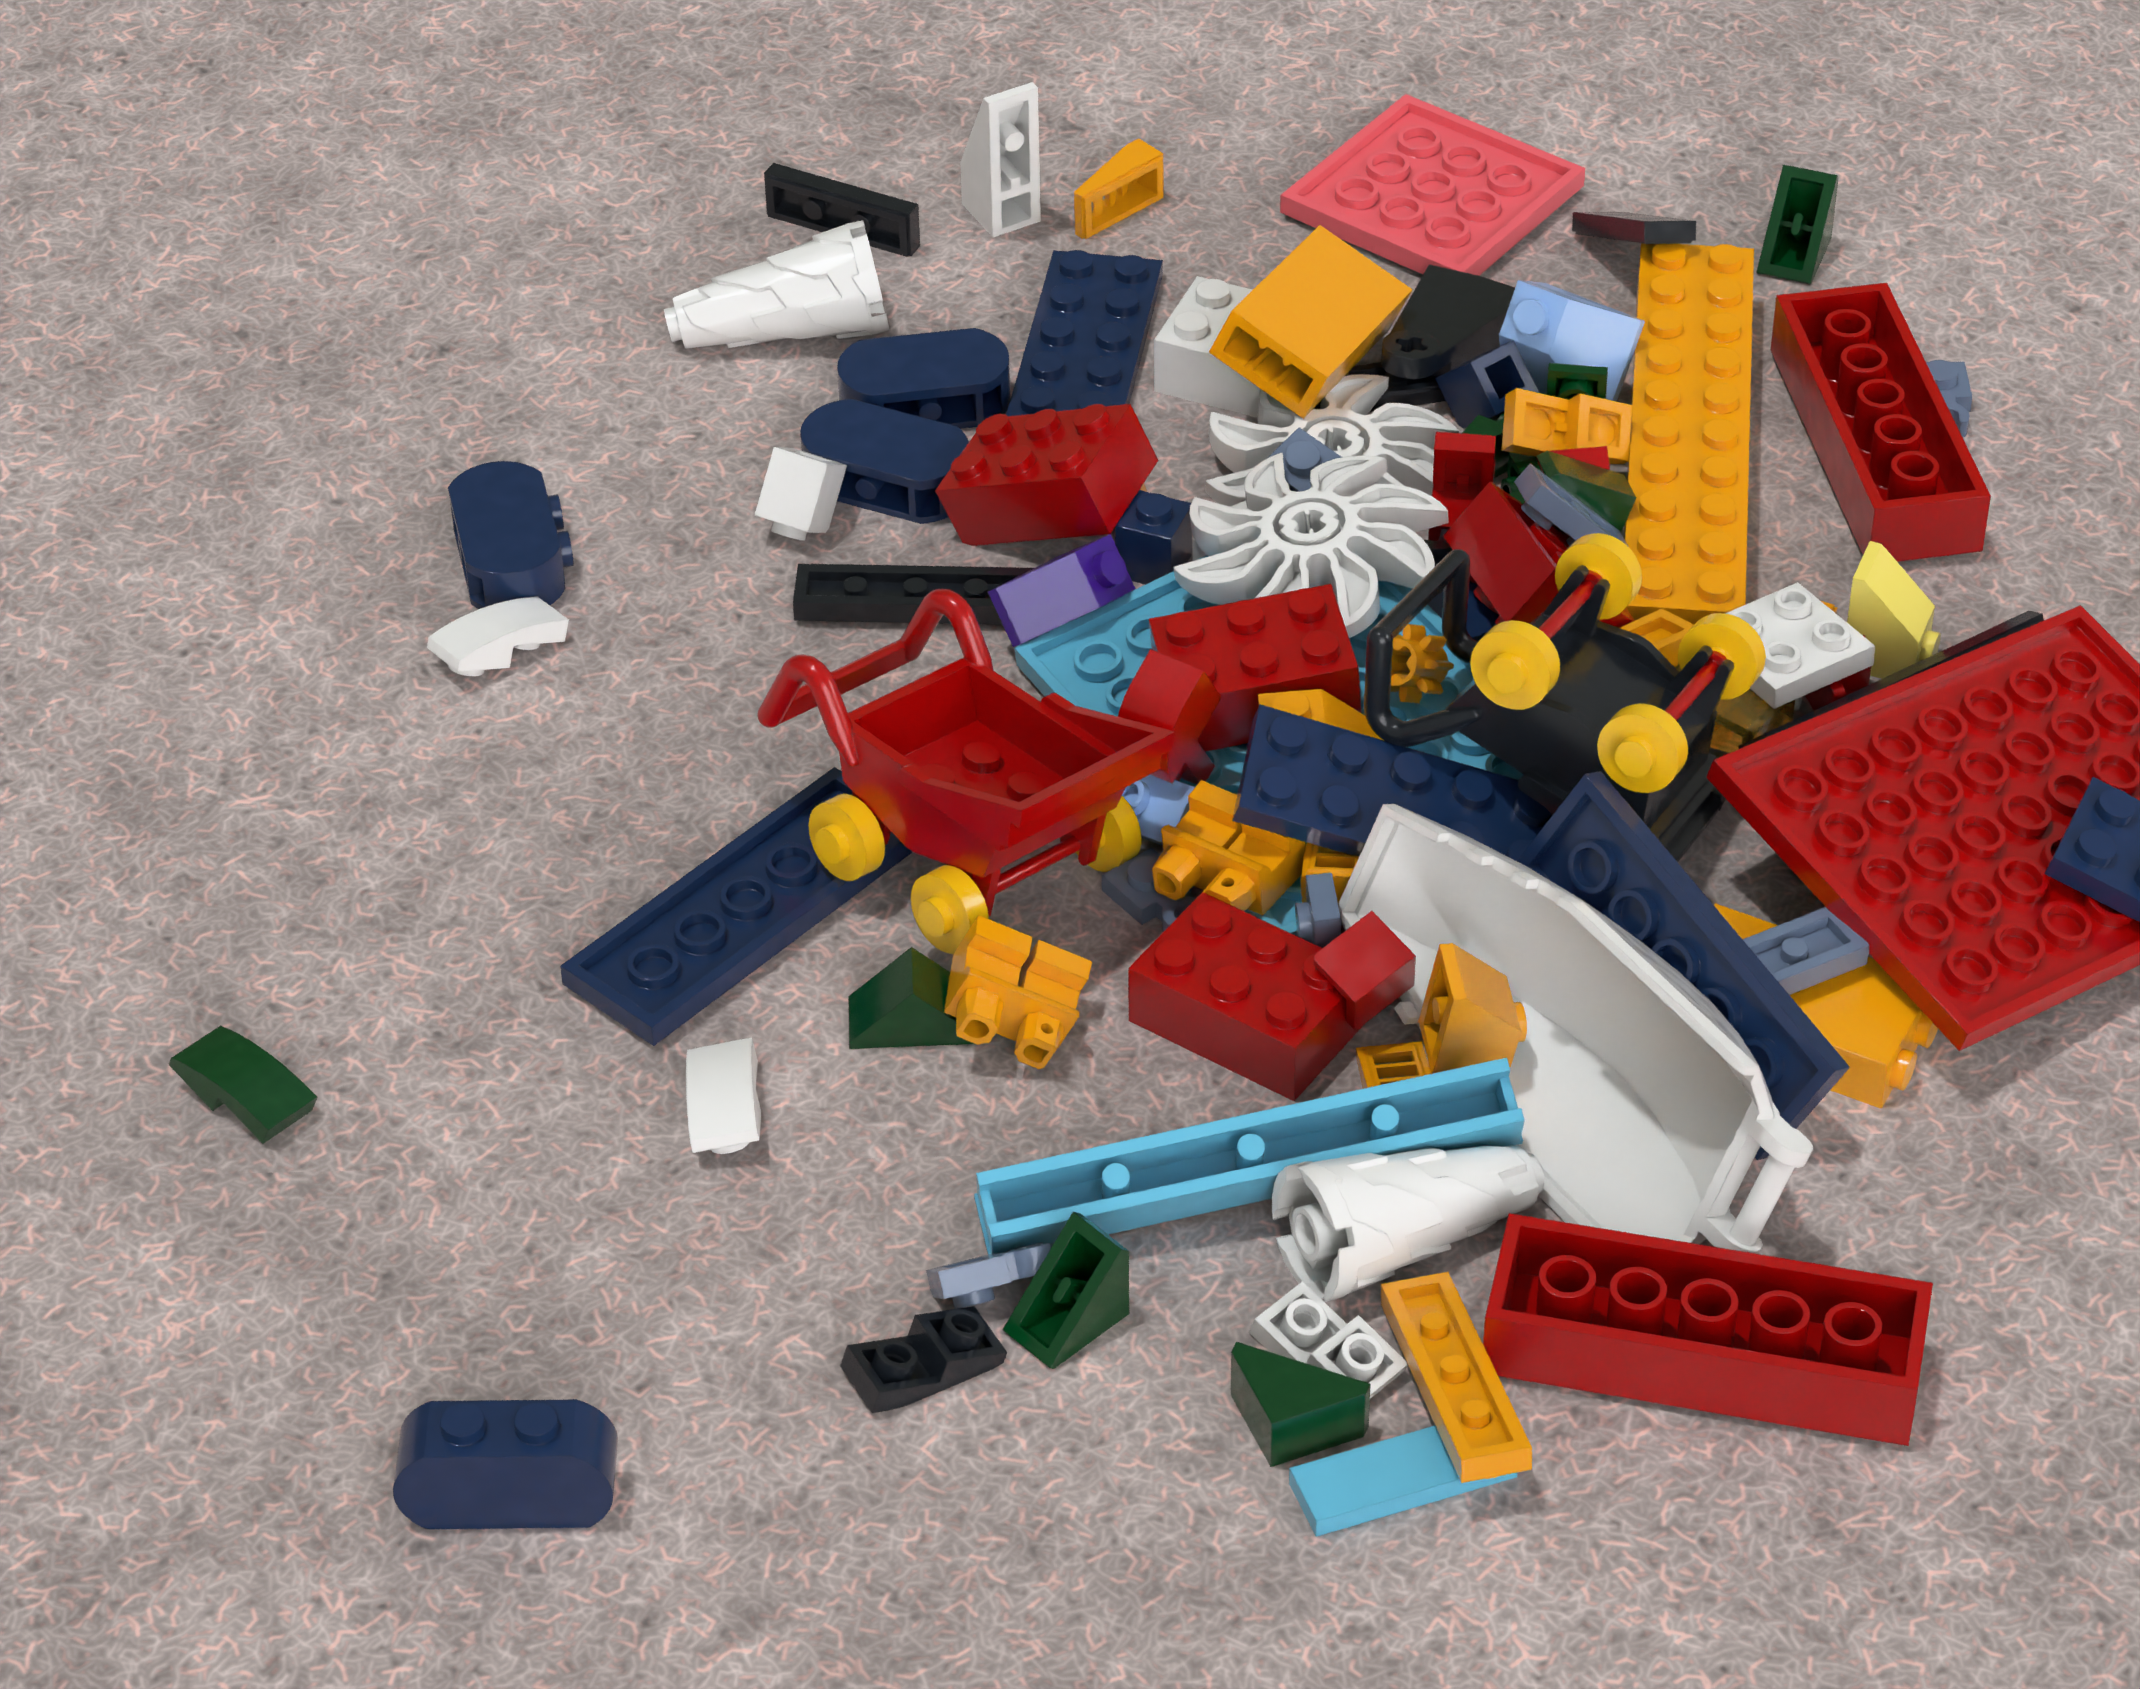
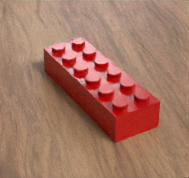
(1879, 422)
(1708, 1328)

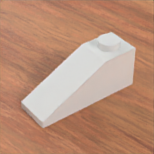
(1003, 162)

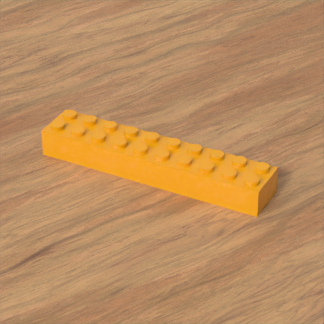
(1691, 429)

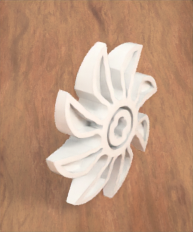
(1393, 431)
(1332, 534)

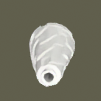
(796, 294)
(1378, 1212)

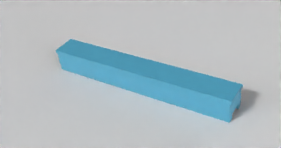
(1241, 1156)

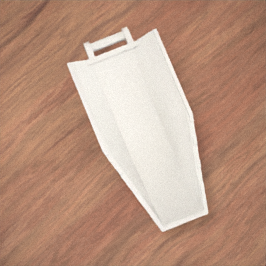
(1625, 1067)

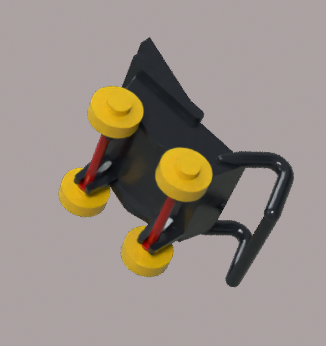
(1580, 692)

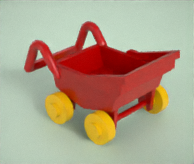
(965, 772)

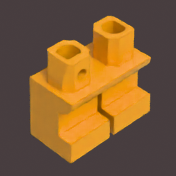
(1225, 857)
(1013, 991)

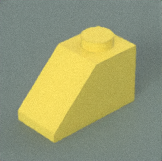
(1891, 613)

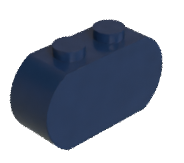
(932, 375)
(888, 454)
(509, 534)
(505, 1464)

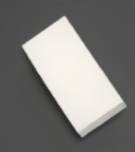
(489, 634)
(722, 1096)
(1312, 1333)

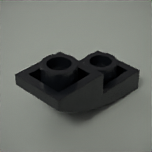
(935, 1355)

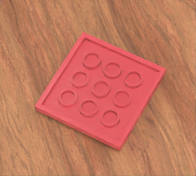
(1432, 189)

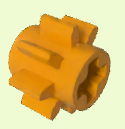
(1418, 664)

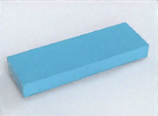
(1378, 1481)

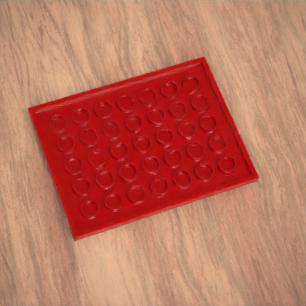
(1941, 809)

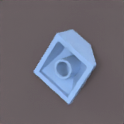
(1569, 329)

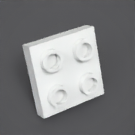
(1803, 645)

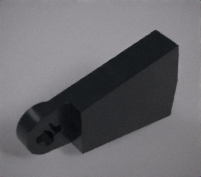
(1445, 323)

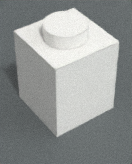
(799, 492)

